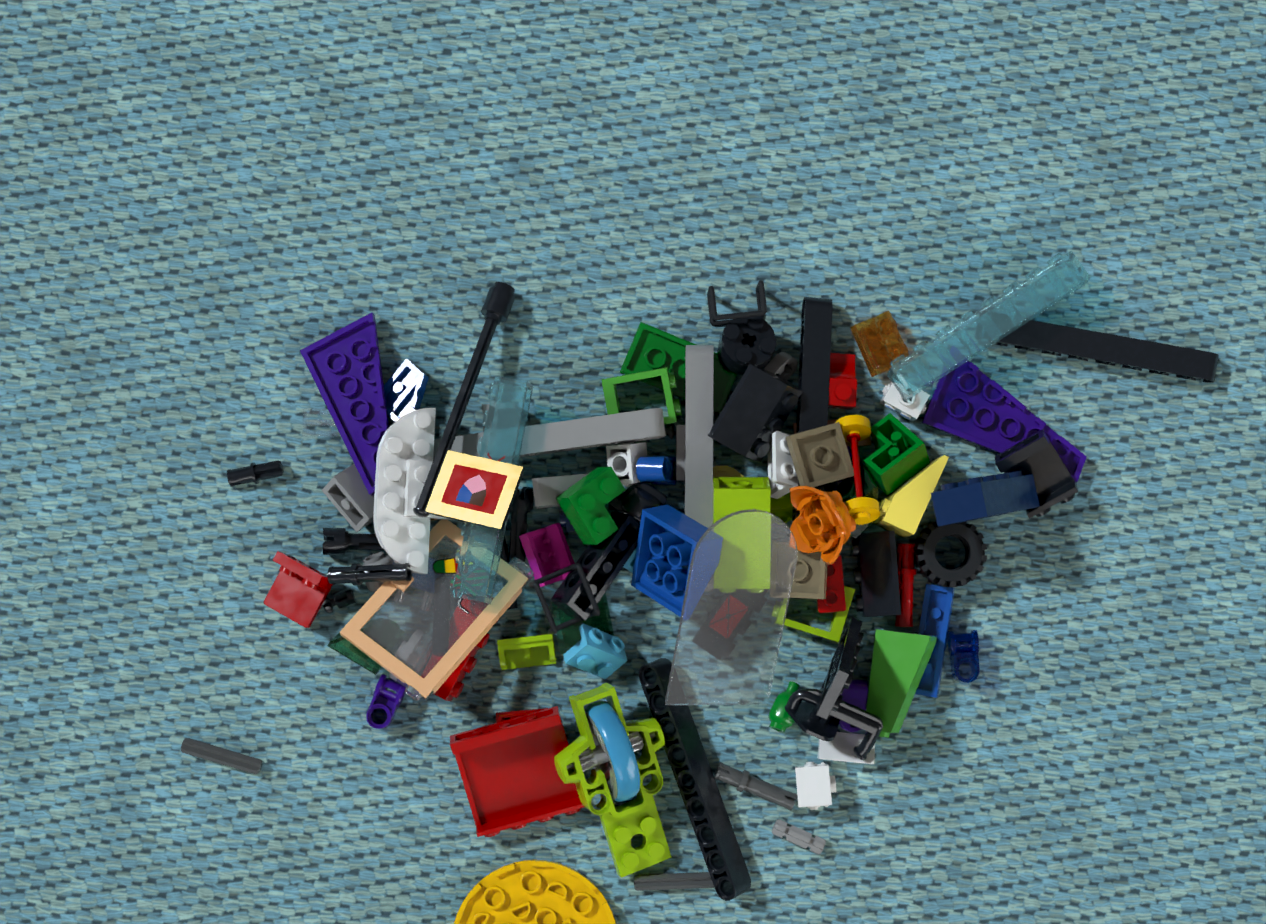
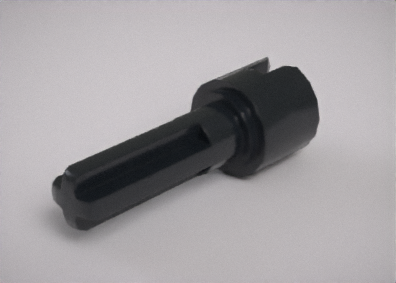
(519, 512)
(339, 541)

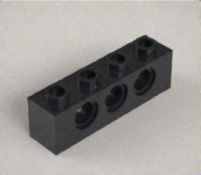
(601, 566)

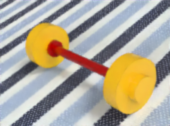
(861, 508)

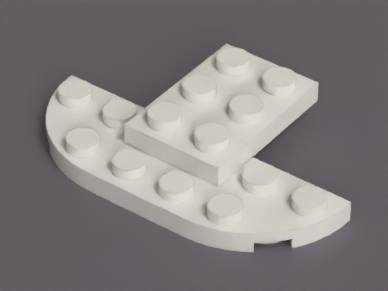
(400, 475)

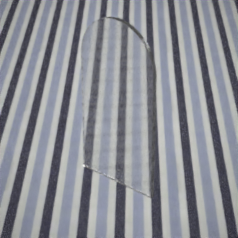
(733, 612)

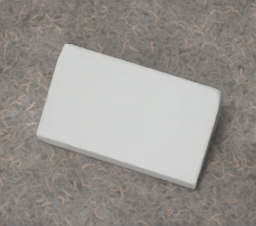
(842, 748)

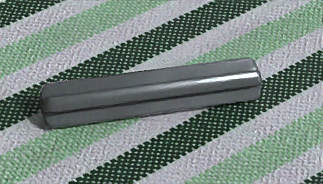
(221, 756)
(673, 881)

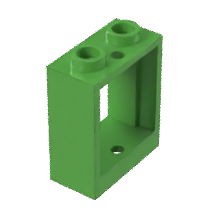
(668, 382)

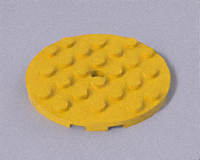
(535, 894)

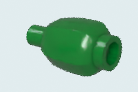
(778, 716)

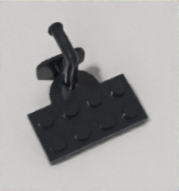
(825, 707)

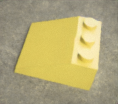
(907, 504)

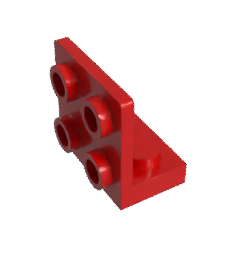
(297, 590)

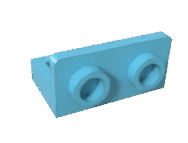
(596, 652)

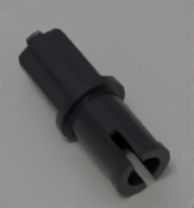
(254, 473)

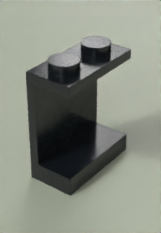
(1051, 477)

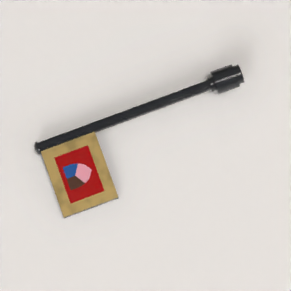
(464, 484)

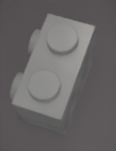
(352, 499)

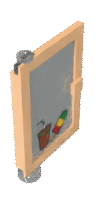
(418, 625)

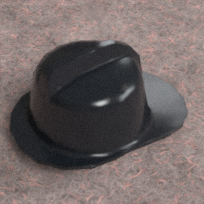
(636, 498)

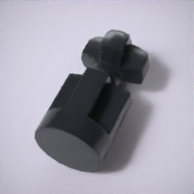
(341, 599)

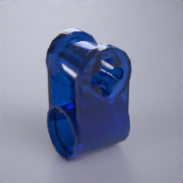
(964, 653)

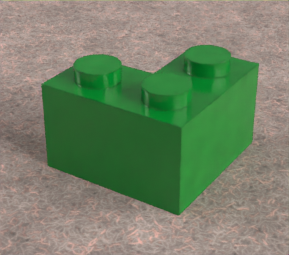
(897, 456)
(586, 503)

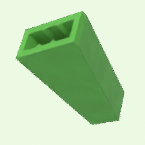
(896, 674)

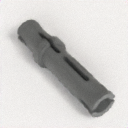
(755, 786)

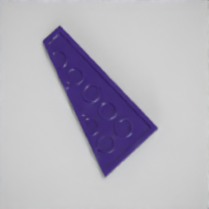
(352, 386)
(987, 415)

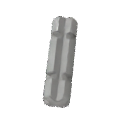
(798, 836)

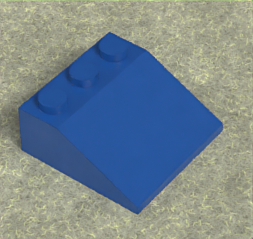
(665, 555)

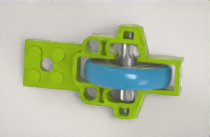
(617, 776)

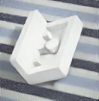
(780, 466)

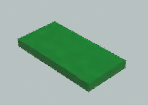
(659, 349)

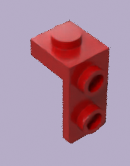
(835, 590)

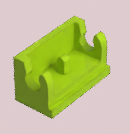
(526, 651)

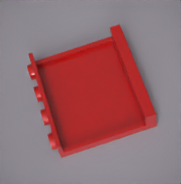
(513, 772)

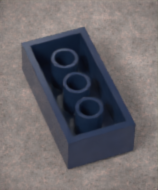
(984, 497)

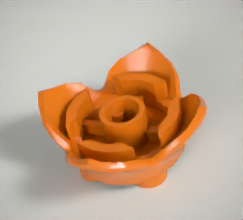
(822, 522)

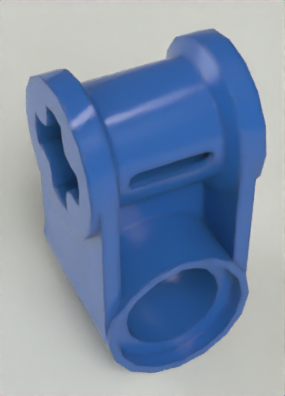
(656, 470)

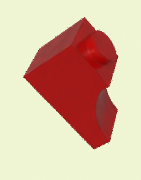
(842, 381)

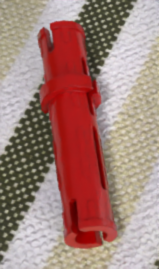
(906, 574)

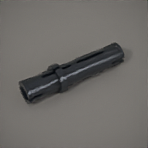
(358, 574)

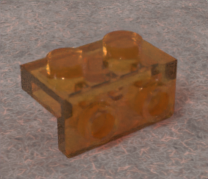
(879, 342)

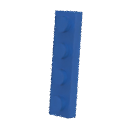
(935, 622)

